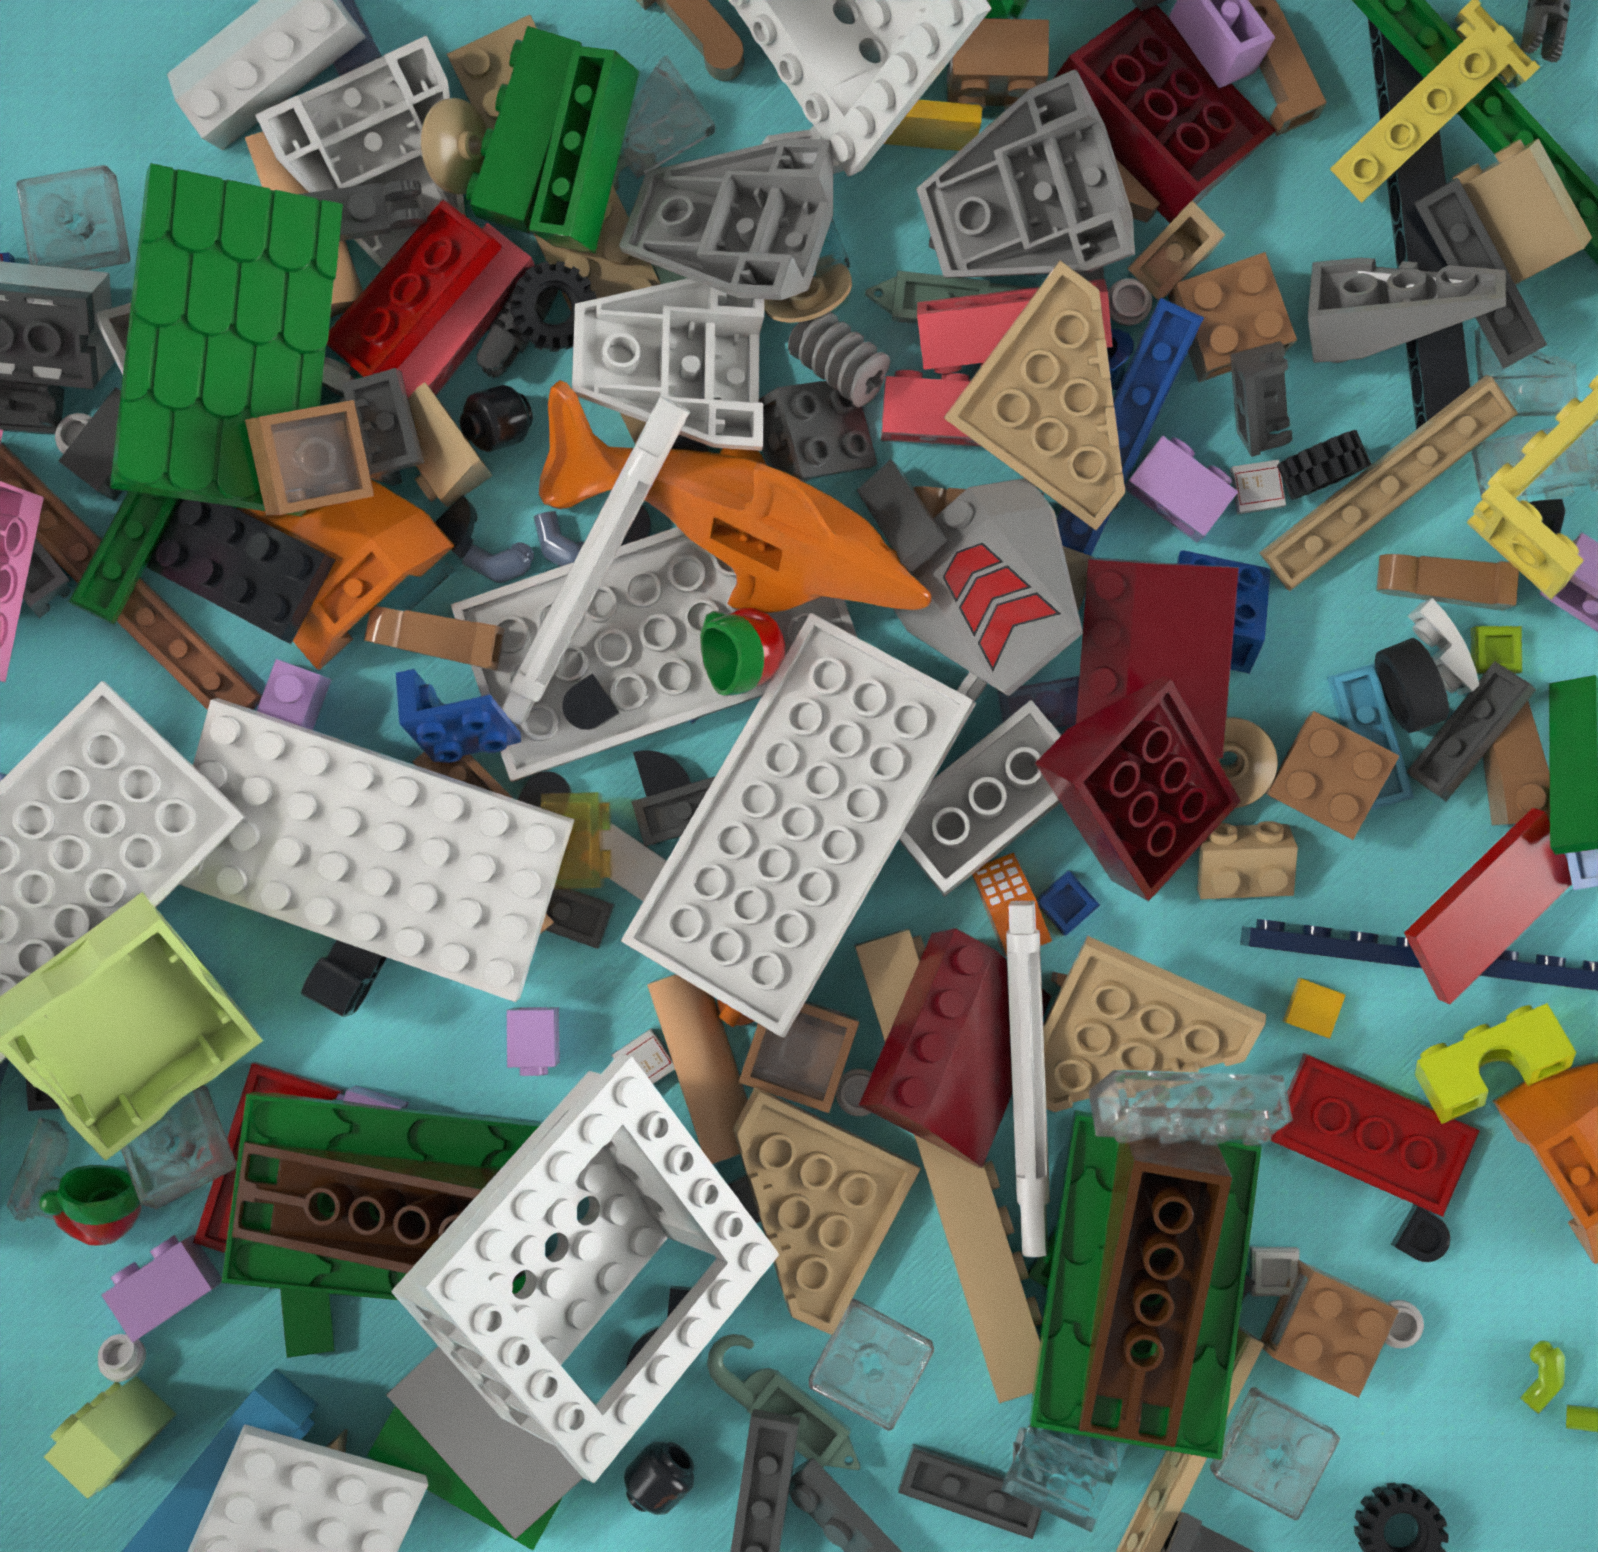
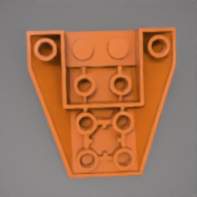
(374, 548)
(1562, 1130)

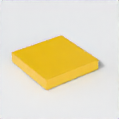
(938, 125)

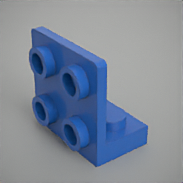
(1250, 607)
(454, 728)

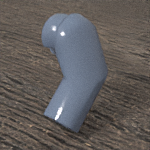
(554, 545)
(502, 566)

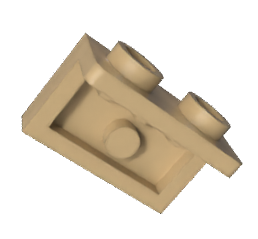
(1247, 861)

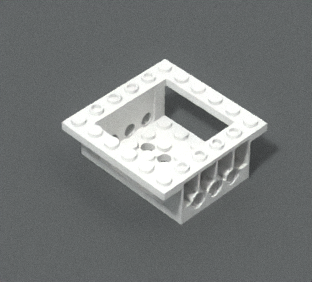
(859, 61)
(643, 1185)

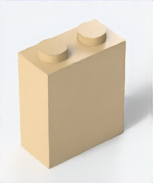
(1525, 209)

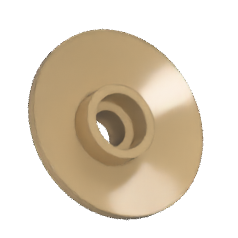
(452, 144)
(822, 297)
(1255, 761)

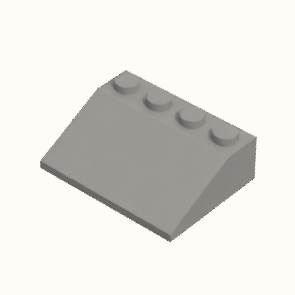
(498, 1461)

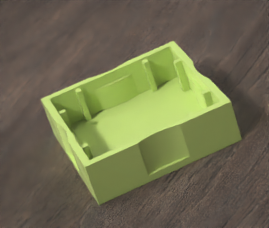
(122, 1026)

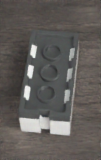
(51, 325)

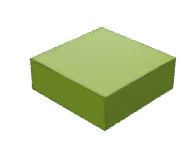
(1496, 644)

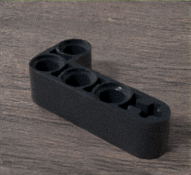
(343, 978)

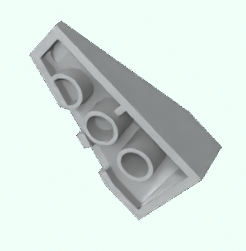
(1373, 308)

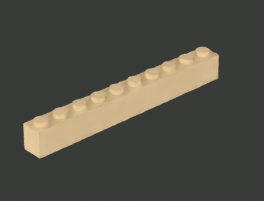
(966, 1204)

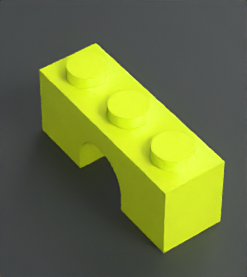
(1527, 1040)

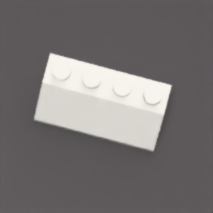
(260, 63)
(983, 801)

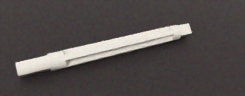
(595, 557)
(1028, 1076)

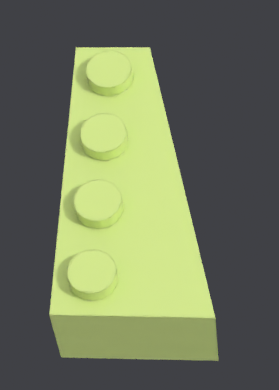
(107, 1435)

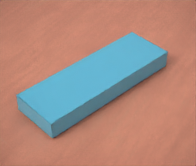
(1365, 711)

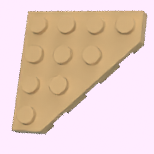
(1049, 399)
(1136, 1017)
(819, 1201)

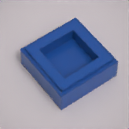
(1066, 903)

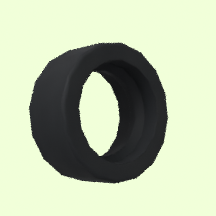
(1412, 685)

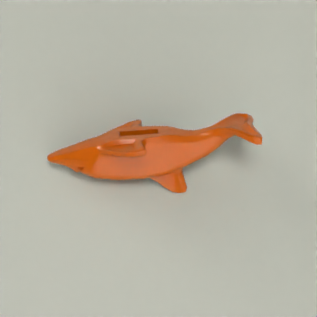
(762, 522)

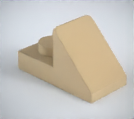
(1176, 251)

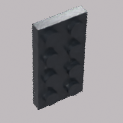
(241, 566)

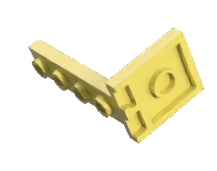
(1482, 56)
(1517, 526)

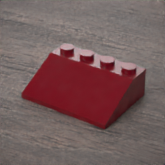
(1165, 109)
(1158, 623)
(1140, 786)
(949, 1049)

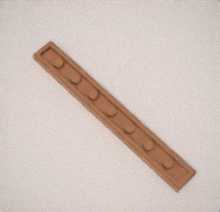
(146, 613)

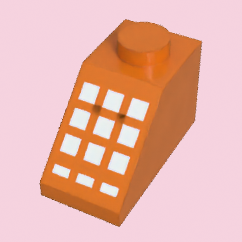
(998, 885)

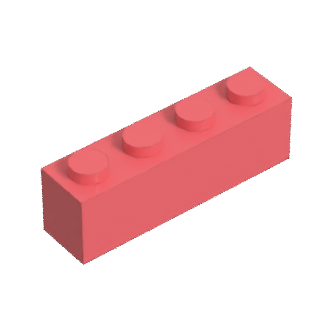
(467, 319)
(970, 327)
(917, 408)

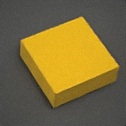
(1314, 1008)

